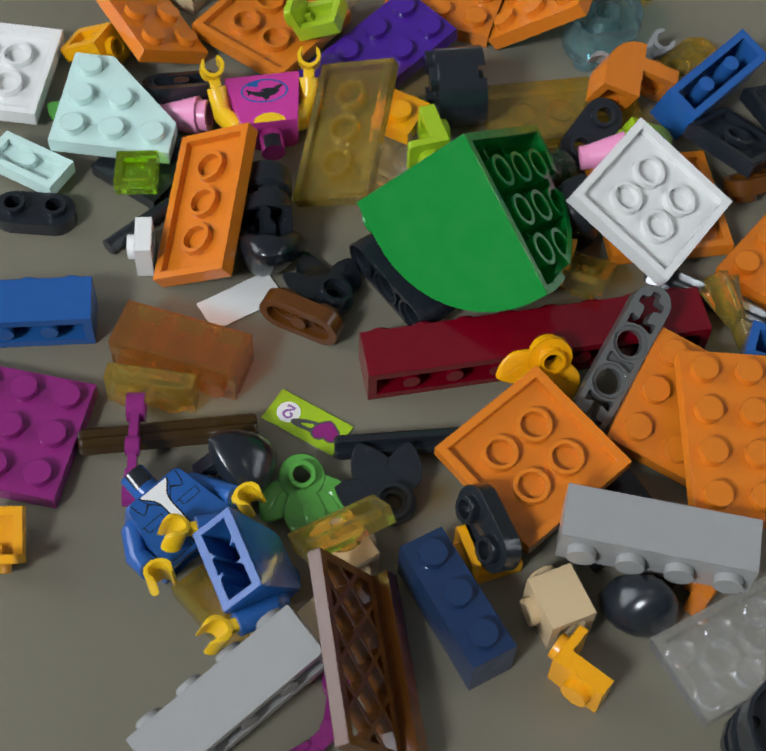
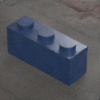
(456, 608)

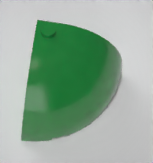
(476, 221)

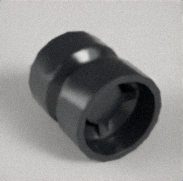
(268, 186)

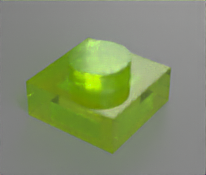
(136, 172)

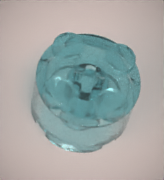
(603, 29)

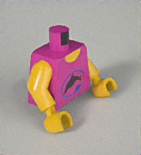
(272, 103)

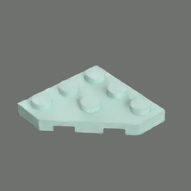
(109, 112)

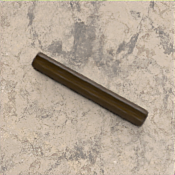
(162, 434)

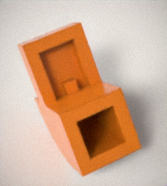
(629, 74)

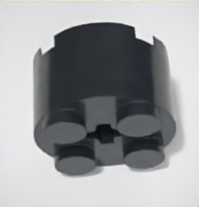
(457, 84)

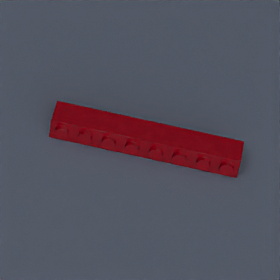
(472, 348)

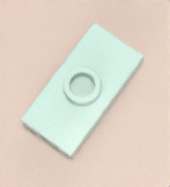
(33, 164)

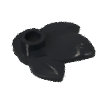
(325, 284)
(384, 478)

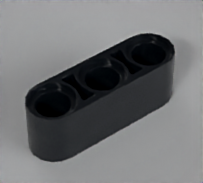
(402, 296)

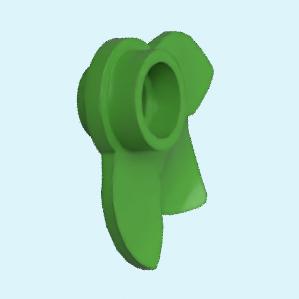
(299, 501)

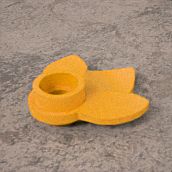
(557, 369)

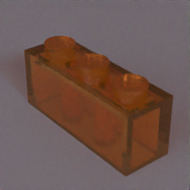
(183, 344)

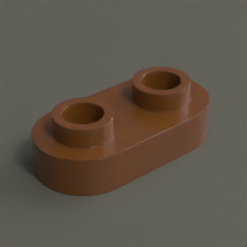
(744, 189)
(302, 316)

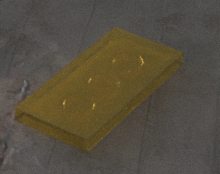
(547, 103)
(346, 132)

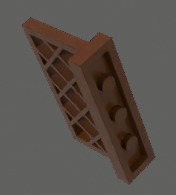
(381, 645)

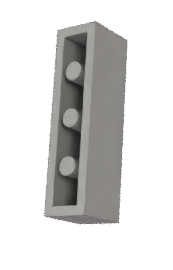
(659, 539)
(238, 691)

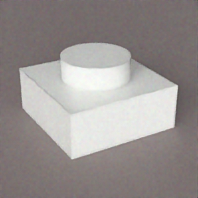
(142, 246)

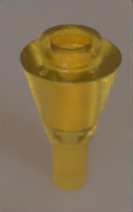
(725, 298)

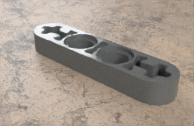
(621, 365)

